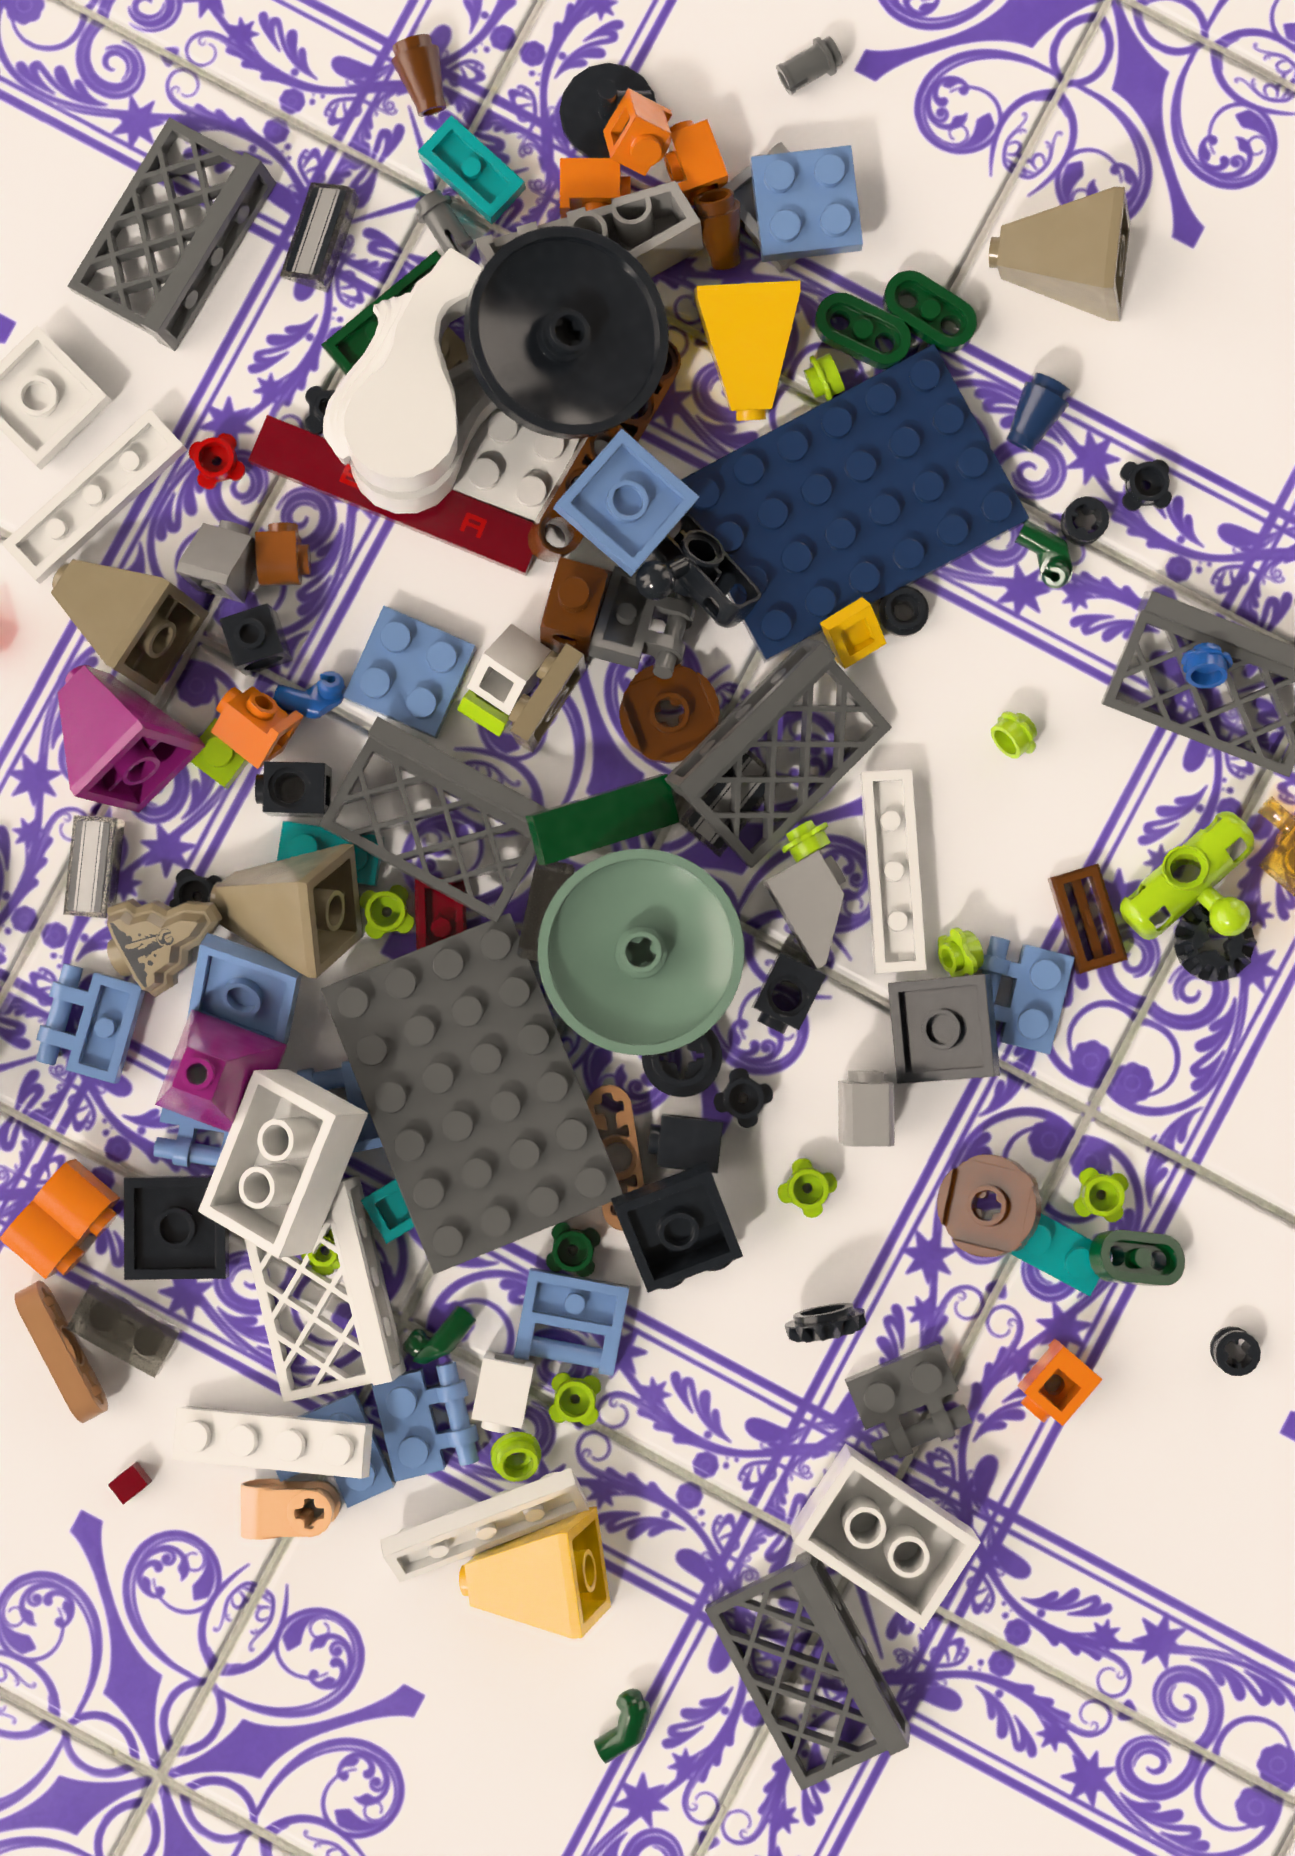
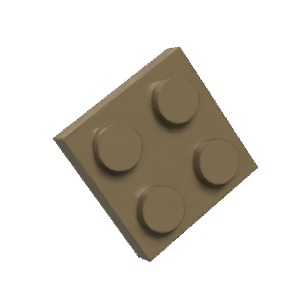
(557, 680)

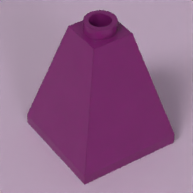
(118, 742)
(228, 1057)

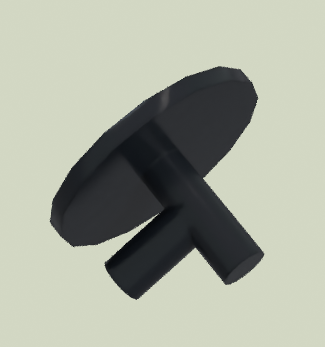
(591, 103)

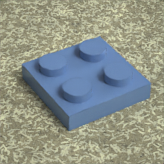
(806, 203)
(626, 502)
(410, 672)
(245, 987)

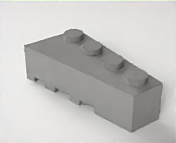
(650, 224)

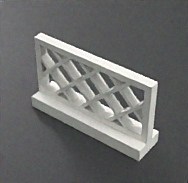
(364, 1292)

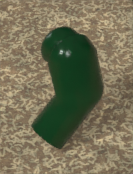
(1051, 553)
(443, 1341)
(630, 1728)

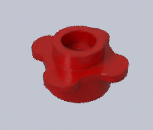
(203, 454)

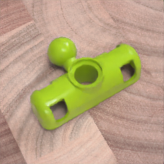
(1209, 854)

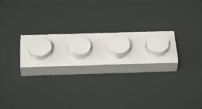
(94, 496)
(893, 871)
(273, 1442)
(483, 1525)

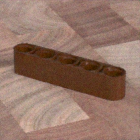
(583, 458)

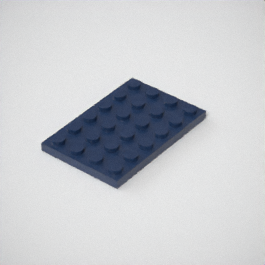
(855, 499)

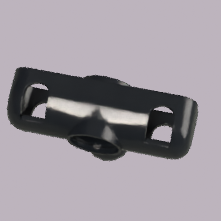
(698, 569)

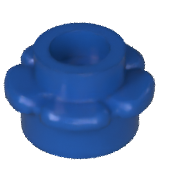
(1206, 665)

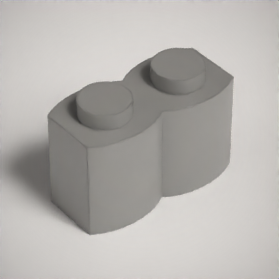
(866, 1110)

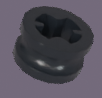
(1089, 506)
(1249, 1346)

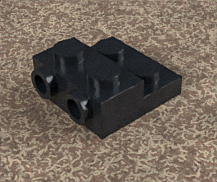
(677, 1228)

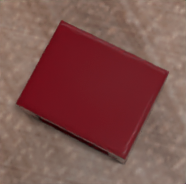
(130, 1482)

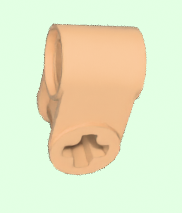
(278, 1508)

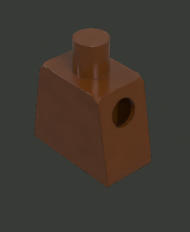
(574, 605)

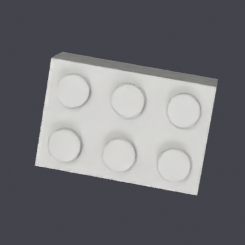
(282, 1162)
(884, 1536)

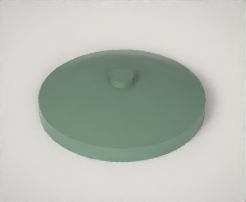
(641, 952)

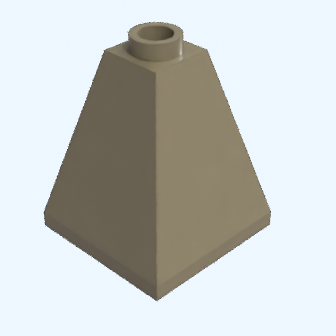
(1070, 252)
(129, 618)
(296, 907)

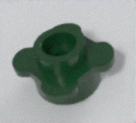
(580, 1262)

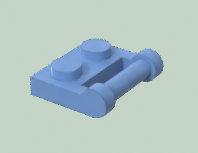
(574, 1305)

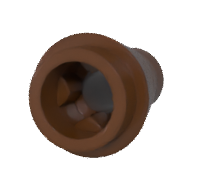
(420, 71)
(720, 226)

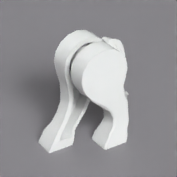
(399, 407)

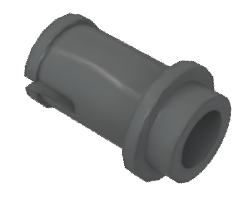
(810, 64)
(441, 220)

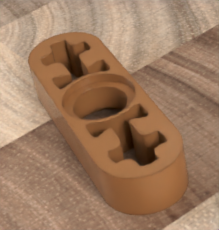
(623, 1117)
(61, 1351)

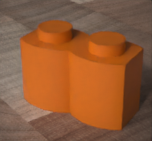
(61, 1219)

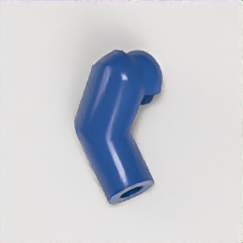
(314, 701)

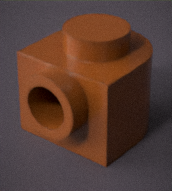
(281, 555)

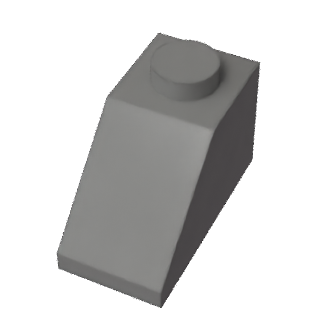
(220, 560)
(810, 903)

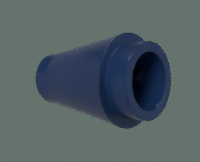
(1037, 411)

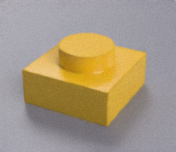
(853, 632)

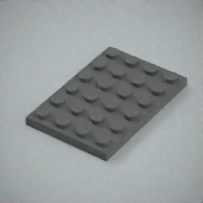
(471, 1093)

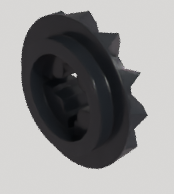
(1210, 965)
(699, 1073)
(825, 1322)

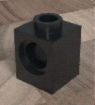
(256, 639)
(316, 795)
(803, 977)
(686, 1142)

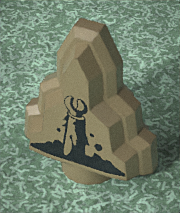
(157, 940)

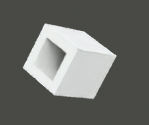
(508, 668)
(503, 1392)

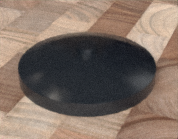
(566, 332)

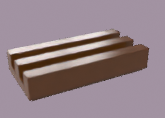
(1068, 923)

